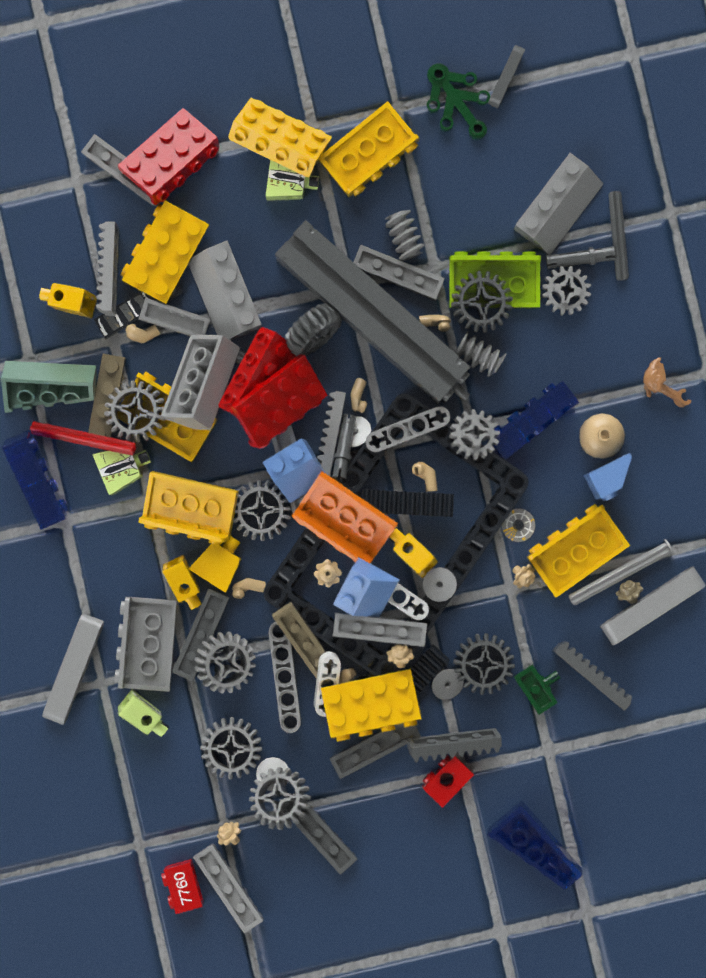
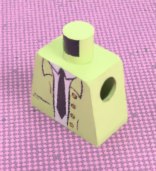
(287, 184)
(120, 469)
(135, 707)

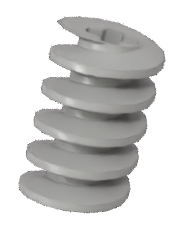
(404, 234)
(480, 355)

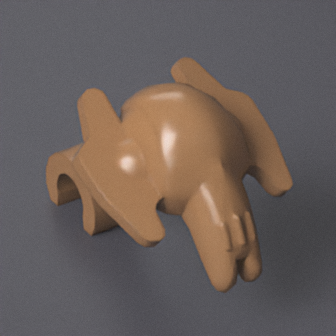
(654, 379)

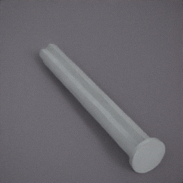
(621, 573)

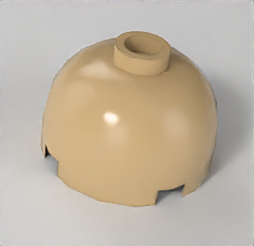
(602, 436)

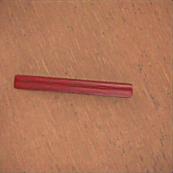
(83, 438)

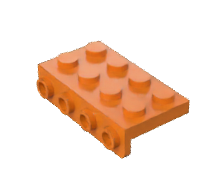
(344, 519)

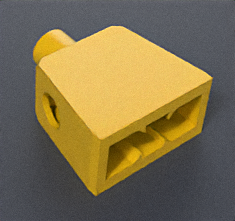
(69, 299)
(419, 559)
(218, 564)
(178, 573)

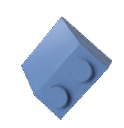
(294, 469)
(608, 478)
(365, 590)

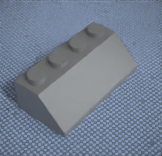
(559, 204)
(224, 292)
(200, 381)

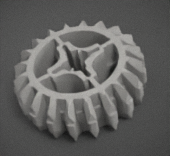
(116, 406)
(261, 525)
(221, 671)
(230, 768)
(279, 807)

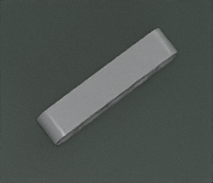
(653, 605)
(73, 669)
(284, 687)

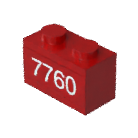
(183, 886)

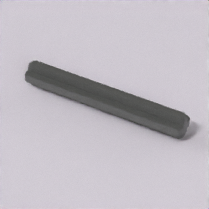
(618, 235)

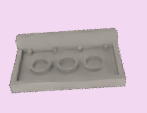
(146, 644)

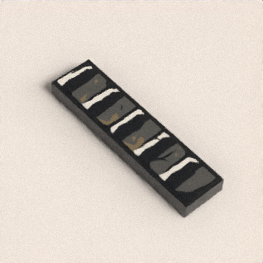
(127, 313)

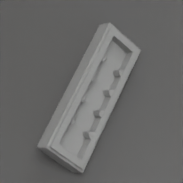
(173, 318)

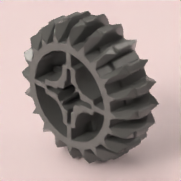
(481, 291)
(313, 329)
(504, 665)

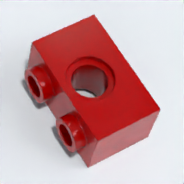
(444, 793)

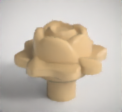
(327, 573)
(524, 576)
(400, 655)
(228, 833)

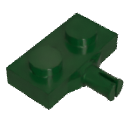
(537, 688)

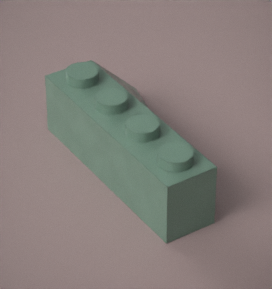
(46, 384)

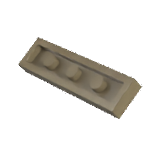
(109, 377)
(301, 637)

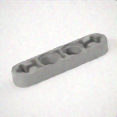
(406, 426)

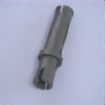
(580, 257)
(342, 457)

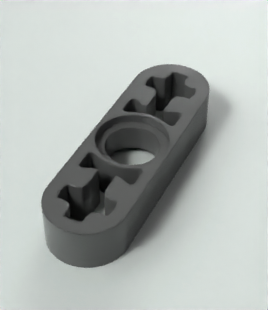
(506, 76)

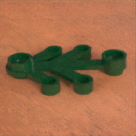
(456, 98)

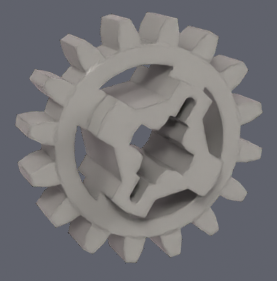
(577, 292)
(474, 425)

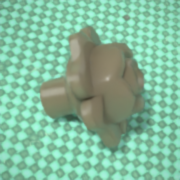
(629, 591)

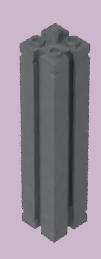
(374, 314)

